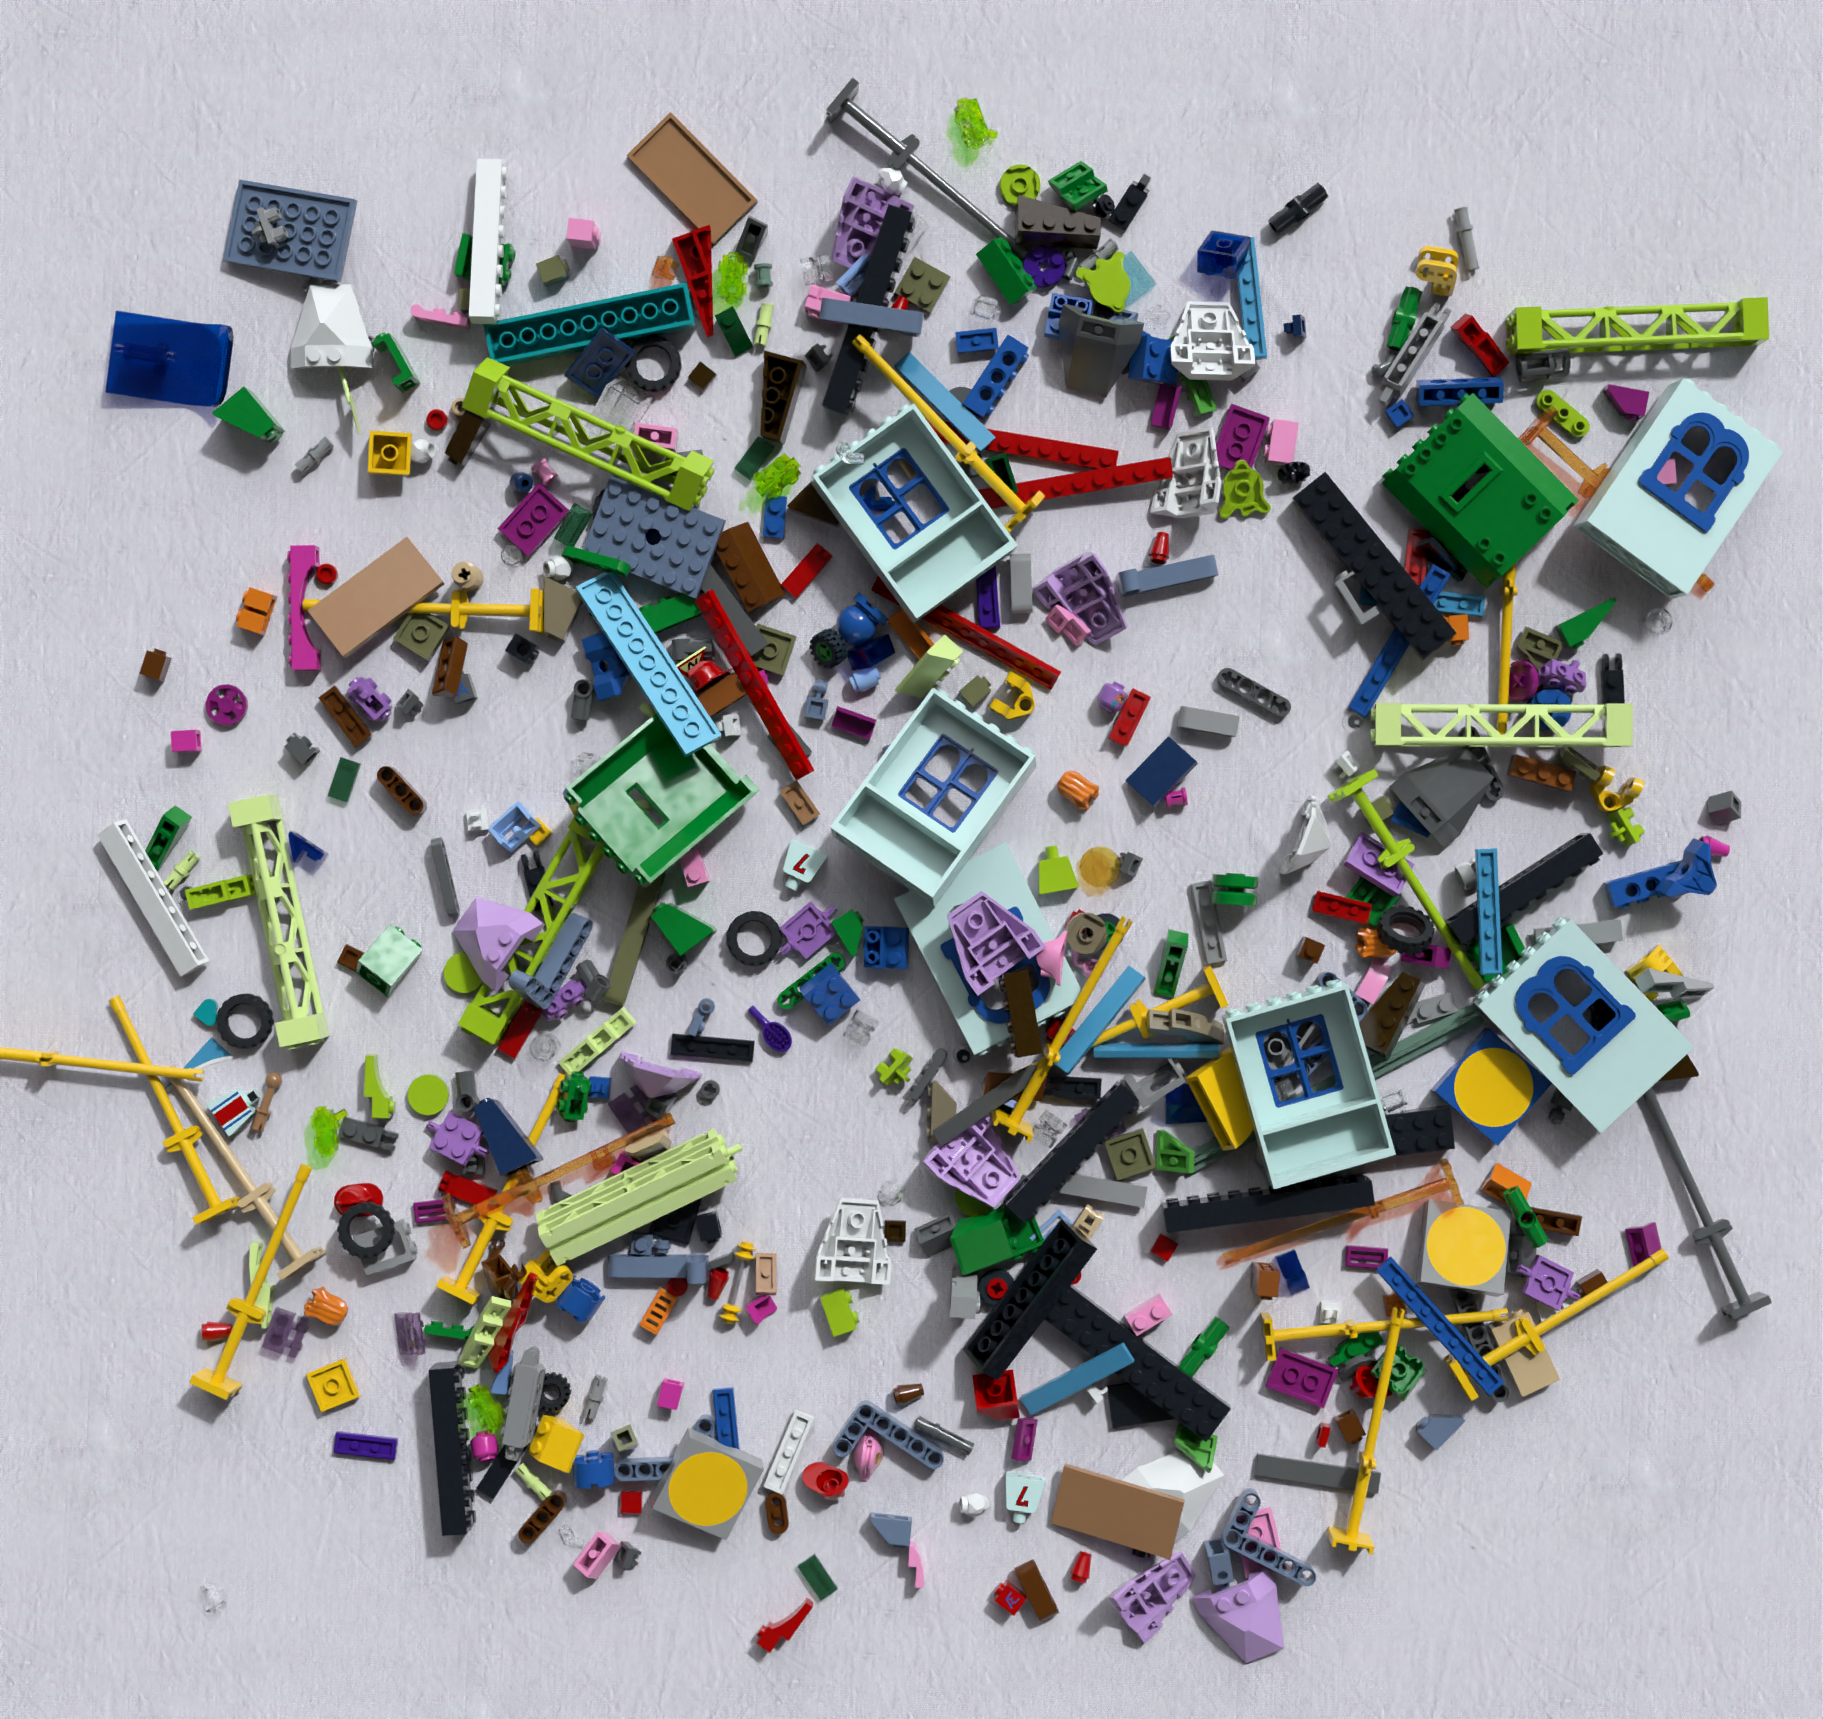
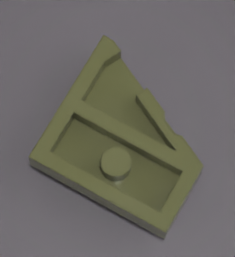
(1539, 647)

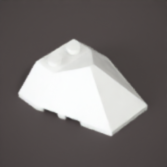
(331, 331)
(1211, 343)
(1196, 477)
(1312, 839)
(854, 1245)
(1179, 1478)

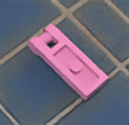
(439, 317)

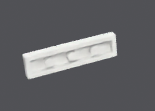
(788, 1451)

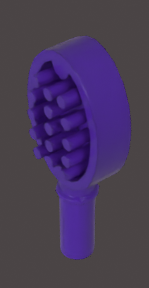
(774, 1033)

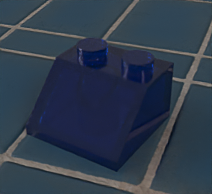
(1223, 254)
(1182, 1106)

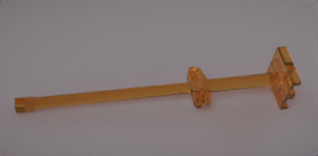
(1592, 478)
(1447, 1183)
(529, 1186)

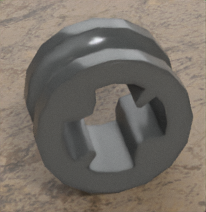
(714, 1085)

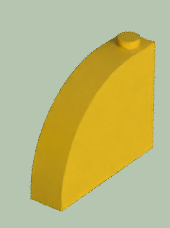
(1222, 1100)

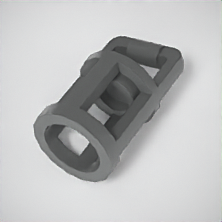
(1548, 367)

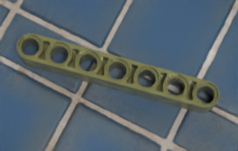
(632, 942)

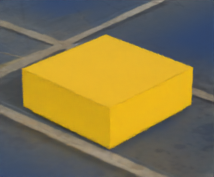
(540, 834)

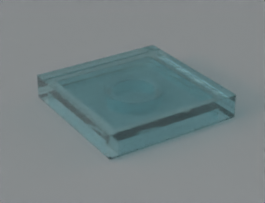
(1139, 278)

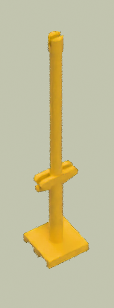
(966, 452)
(1508, 591)
(461, 609)
(1139, 1010)
(53, 1058)
(1013, 1120)
(182, 1139)
(496, 1219)
(246, 1310)
(1351, 1328)
(1529, 1335)
(1351, 1536)

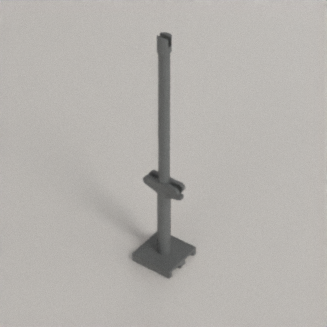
(903, 153)
(1712, 1231)

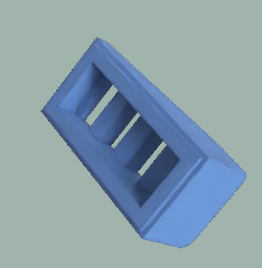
(503, 1378)

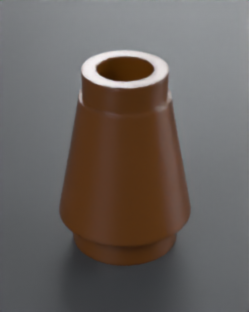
(906, 1393)

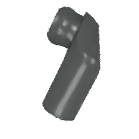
(1071, 263)
(1381, 369)
(558, 1193)

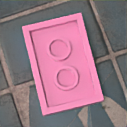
(1264, 1528)

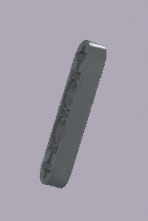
(1252, 695)
(1486, 762)
(445, 877)

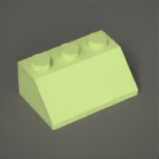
(931, 668)

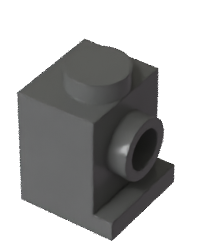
(301, 748)

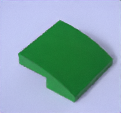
(1077, 185)
(1370, 893)

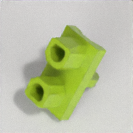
(1623, 828)
(898, 1070)

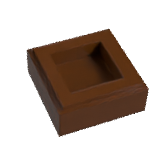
(350, 957)

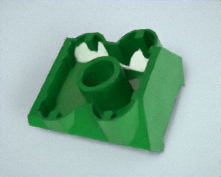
(1404, 1374)

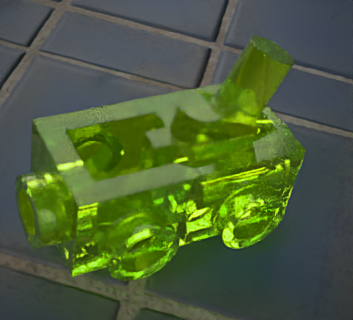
(972, 123)
(733, 271)
(777, 476)
(325, 1126)
(490, 1412)

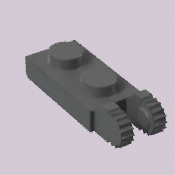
(929, 1073)
(366, 1133)

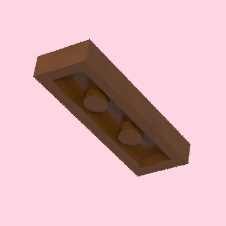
(345, 716)

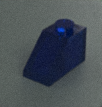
(870, 653)

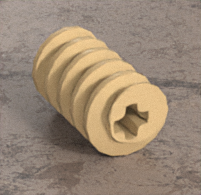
(460, 572)

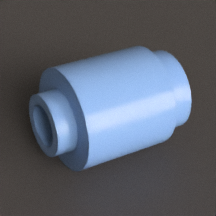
(865, 679)

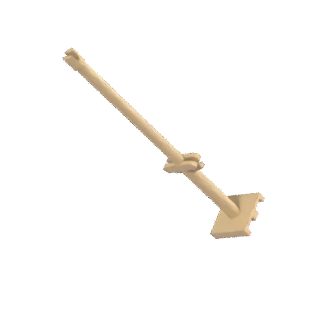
(257, 1197)

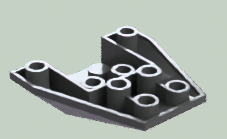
(1095, 349)
(1444, 793)

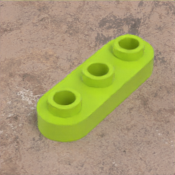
(1568, 422)

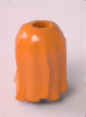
(1077, 789)
(1370, 945)
(326, 1307)

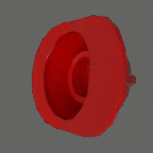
(703, 673)
(356, 1193)
(1365, 1384)
(825, 1480)

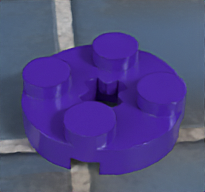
(1039, 255)

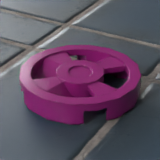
(226, 705)

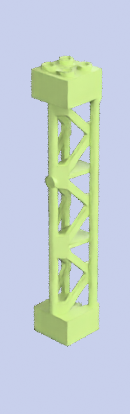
(1616, 725)
(296, 1026)

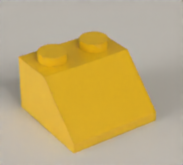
(389, 453)
(556, 1443)

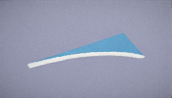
(208, 1054)

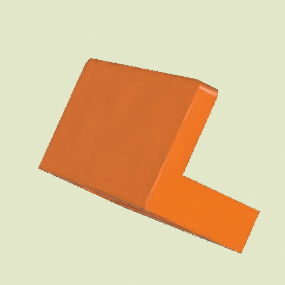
(910, 633)

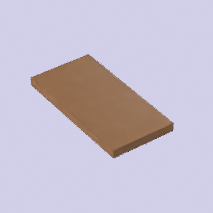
(691, 177)
(376, 597)
(1117, 1511)

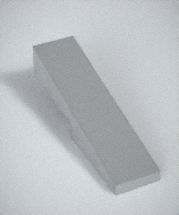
(1597, 931)
(1678, 986)
(1105, 1190)

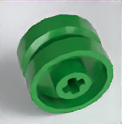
(1234, 889)

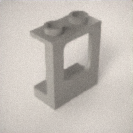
(1350, 602)
(1142, 1088)
(374, 1265)

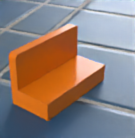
(1503, 1179)

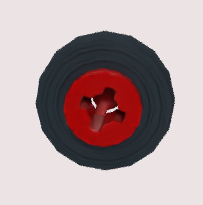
(992, 1282)

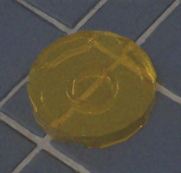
(1100, 866)

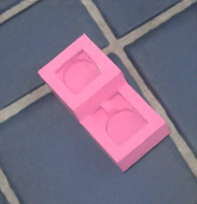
(1066, 622)
(1374, 980)
(915, 1561)

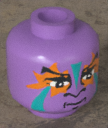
(1112, 697)

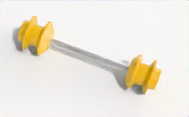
(745, 1255)

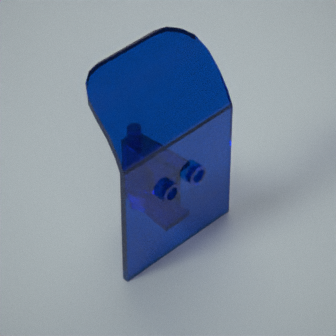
(169, 360)

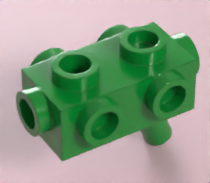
(574, 1089)

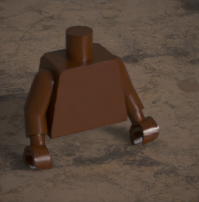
(501, 1277)

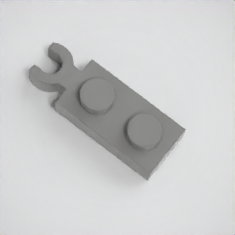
(1433, 1008)

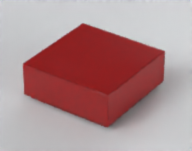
(1164, 1247)
(1323, 1434)
(631, 1501)

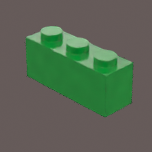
(1006, 270)
(670, 612)

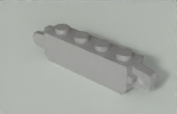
(1413, 354)
(523, 1404)

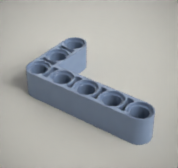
(872, 316)
(1135, 582)
(556, 965)
(1311, 1065)
(692, 1267)
(887, 1432)
(655, 1462)
(1261, 1546)

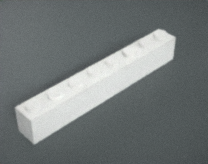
(487, 241)
(153, 897)

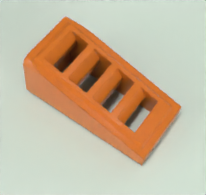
(650, 1327)

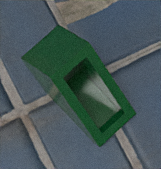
(734, 331)
(1000, 466)

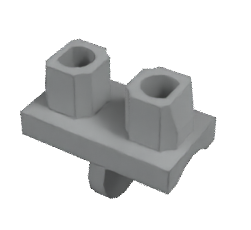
(266, 229)

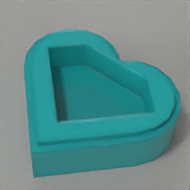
(207, 1012)

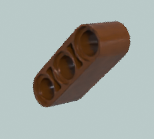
(392, 786)
(538, 1525)
(1036, 1590)

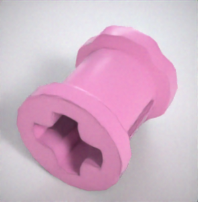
(544, 472)

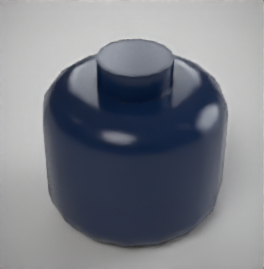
(521, 482)

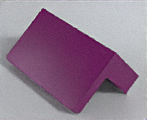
(1165, 406)
(853, 723)
(1642, 1242)

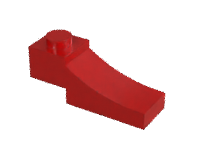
(1480, 344)
(772, 1632)

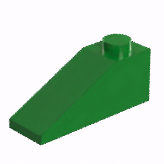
(1583, 625)
(167, 835)
(1171, 963)

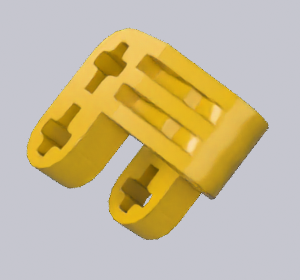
(1440, 273)
(1004, 710)
(1630, 790)
(1657, 960)
(548, 1277)

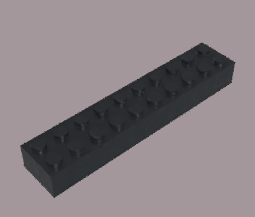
(874, 290)
(1373, 566)
(1268, 1203)
(1151, 1370)

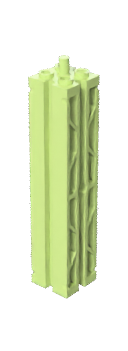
(637, 1196)

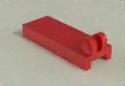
(1414, 560)
(807, 570)
(1129, 717)
(1342, 907)
(520, 1029)
(465, 1188)

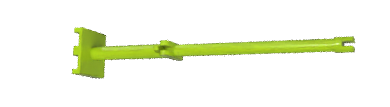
(1395, 853)

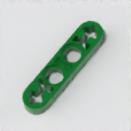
(596, 561)
(806, 977)

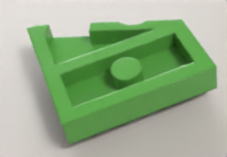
(1173, 1154)
(1196, 1448)

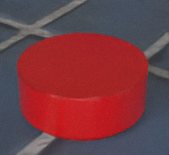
(437, 420)
(327, 574)
(677, 1286)

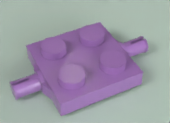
(808, 930)
(457, 1139)
(1547, 1282)

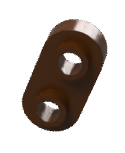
(777, 1512)

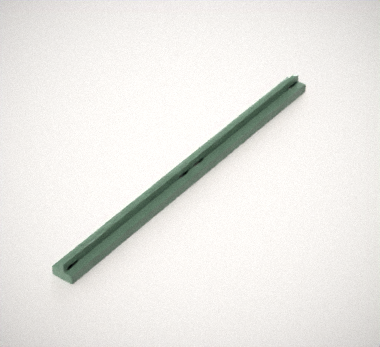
(1404, 1051)

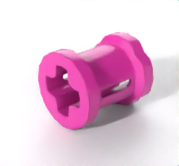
(1179, 797)

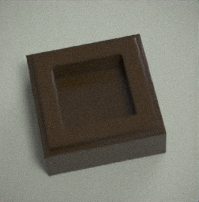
(702, 376)
(895, 1230)

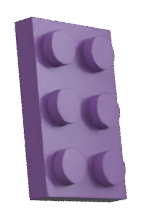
(1364, 862)

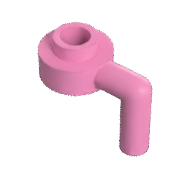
(1087, 966)

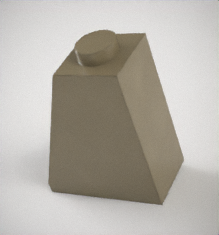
(560, 609)

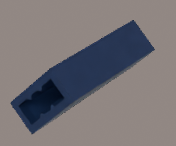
(506, 1140)

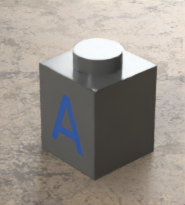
(466, 689)

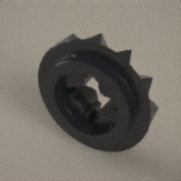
(1300, 469)

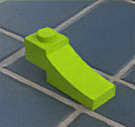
(382, 1104)

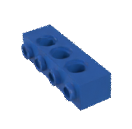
(1009, 347)
(1452, 390)
(1617, 888)

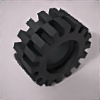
(564, 1395)

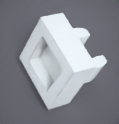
(730, 725)
(1347, 763)
(477, 820)
(1331, 1312)
(1094, 1393)

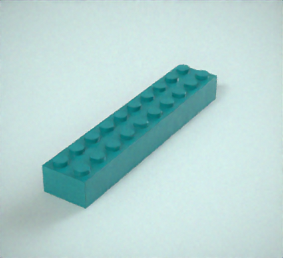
(573, 327)

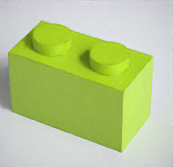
(839, 1311)

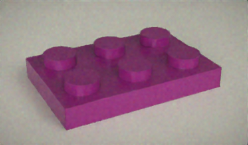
(1240, 436)
(533, 519)
(1301, 1377)

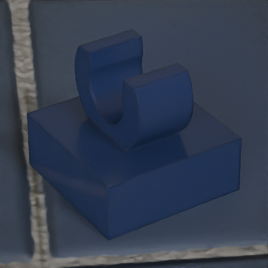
(1297, 327)

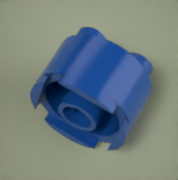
(1551, 696)
(580, 1299)
(593, 1469)

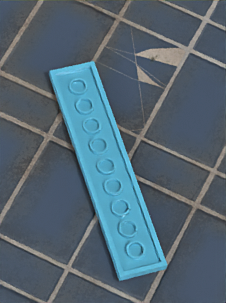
(648, 663)

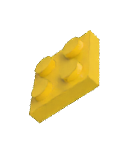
(333, 1384)

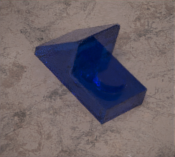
(882, 504)
(300, 845)
(1292, 1272)

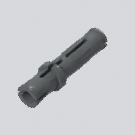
(935, 1431)

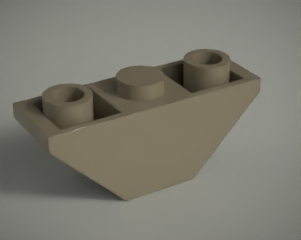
(942, 1108)

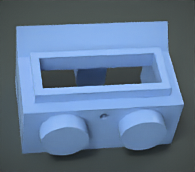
(508, 821)

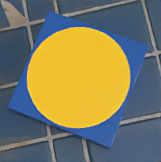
(1491, 1086)

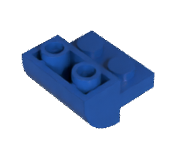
(1055, 309)
(886, 947)

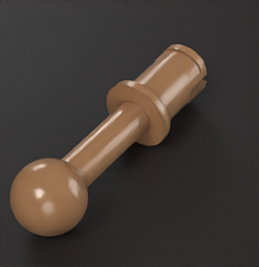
(272, 1081)

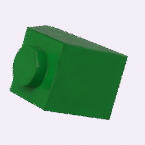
(849, 929)

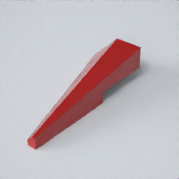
(696, 261)
(513, 1321)

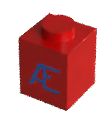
(1009, 1597)

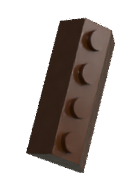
(748, 567)

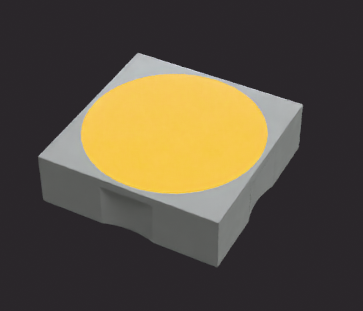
(1463, 1248)
(707, 1484)

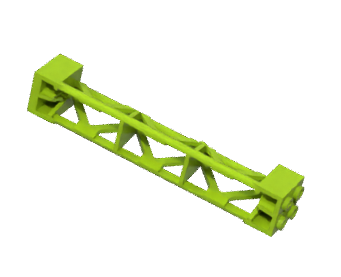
(1748, 317)
(491, 382)
(483, 1020)

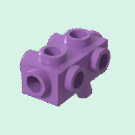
(1562, 676)
(363, 692)
(569, 995)

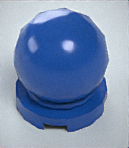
(859, 621)

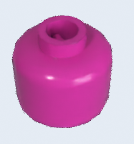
(484, 1446)

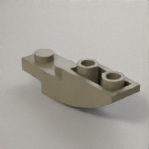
(1187, 1024)

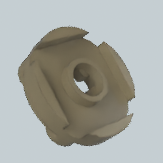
(1097, 930)

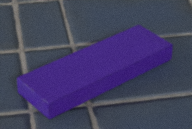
(988, 599)
(365, 1445)

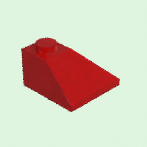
(996, 1397)

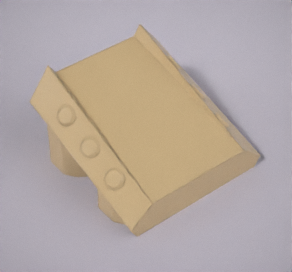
(649, 1145)

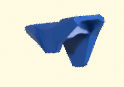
(609, 682)
(1692, 874)

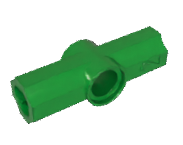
(1404, 318)
(1531, 1227)
(1204, 1346)

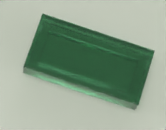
(754, 458)
(573, 525)
(344, 779)
(817, 1576)

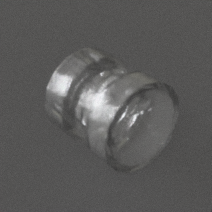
(509, 553)

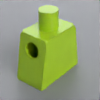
(1055, 872)

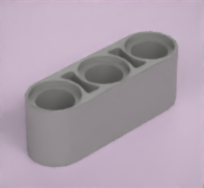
(1021, 583)
(1208, 721)

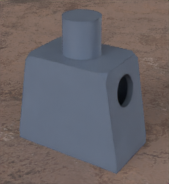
(1219, 1563)

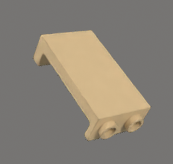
(1527, 1370)

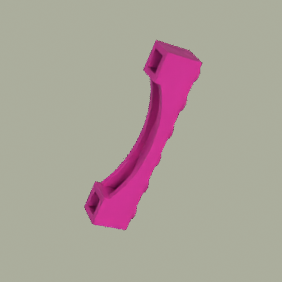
(302, 561)

